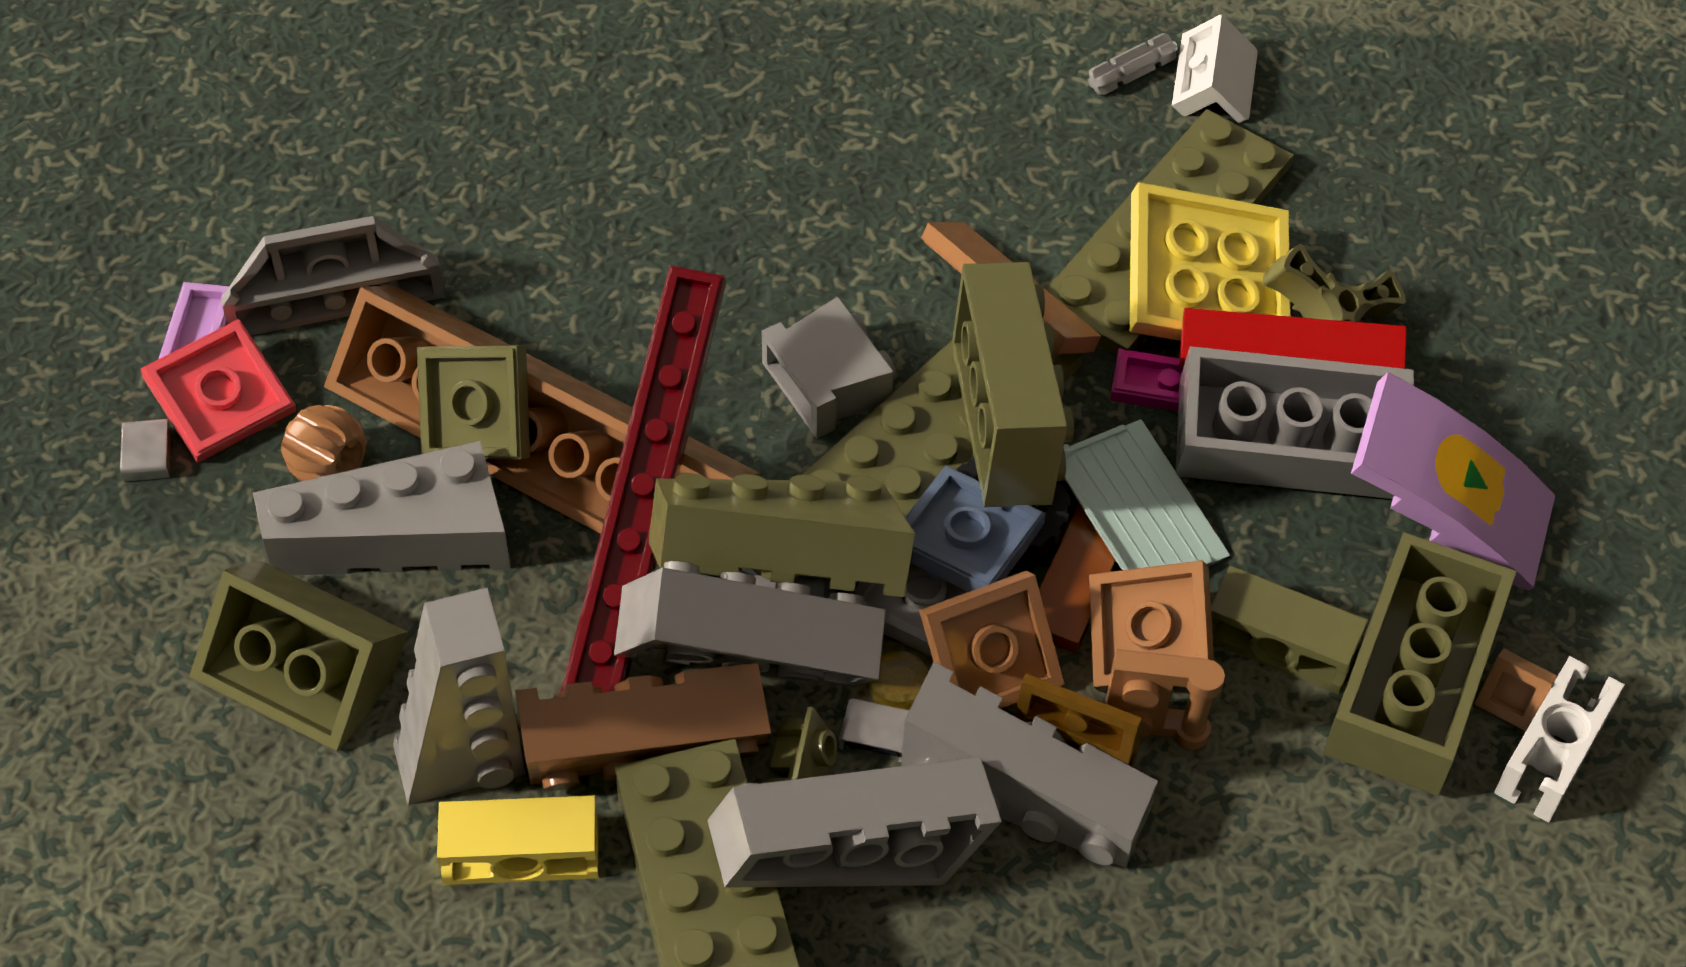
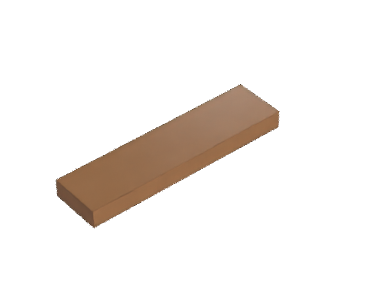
(962, 245)

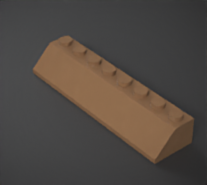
(571, 425)

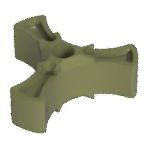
(1324, 297)

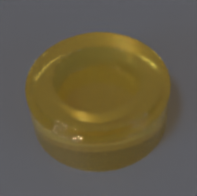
(899, 679)

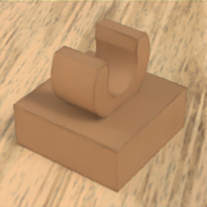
(1515, 689)

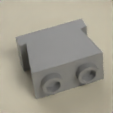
(828, 366)

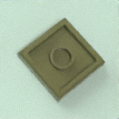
(474, 397)

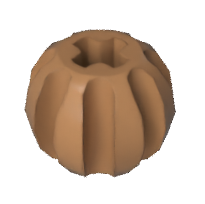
(323, 442)

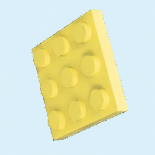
(1200, 256)

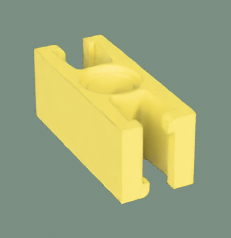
(518, 840)

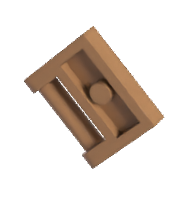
(1144, 684)

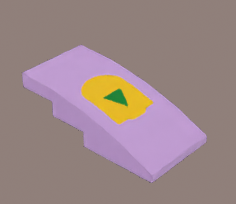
(1454, 479)

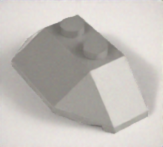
(319, 271)

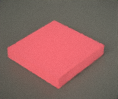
(218, 390)

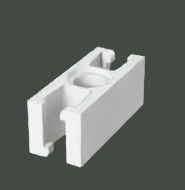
(1565, 721)

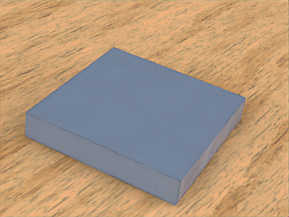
(963, 538)

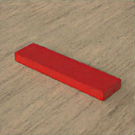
(1294, 337)

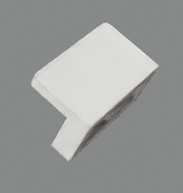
(1215, 67)

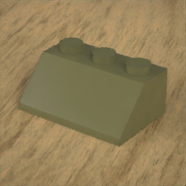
(295, 652)

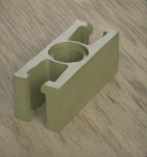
(1285, 629)

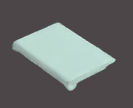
(1139, 500)

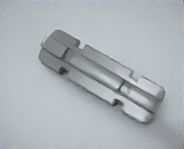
(1132, 64)

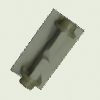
(803, 748)

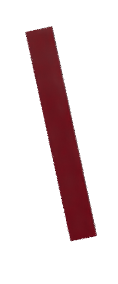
(650, 451)

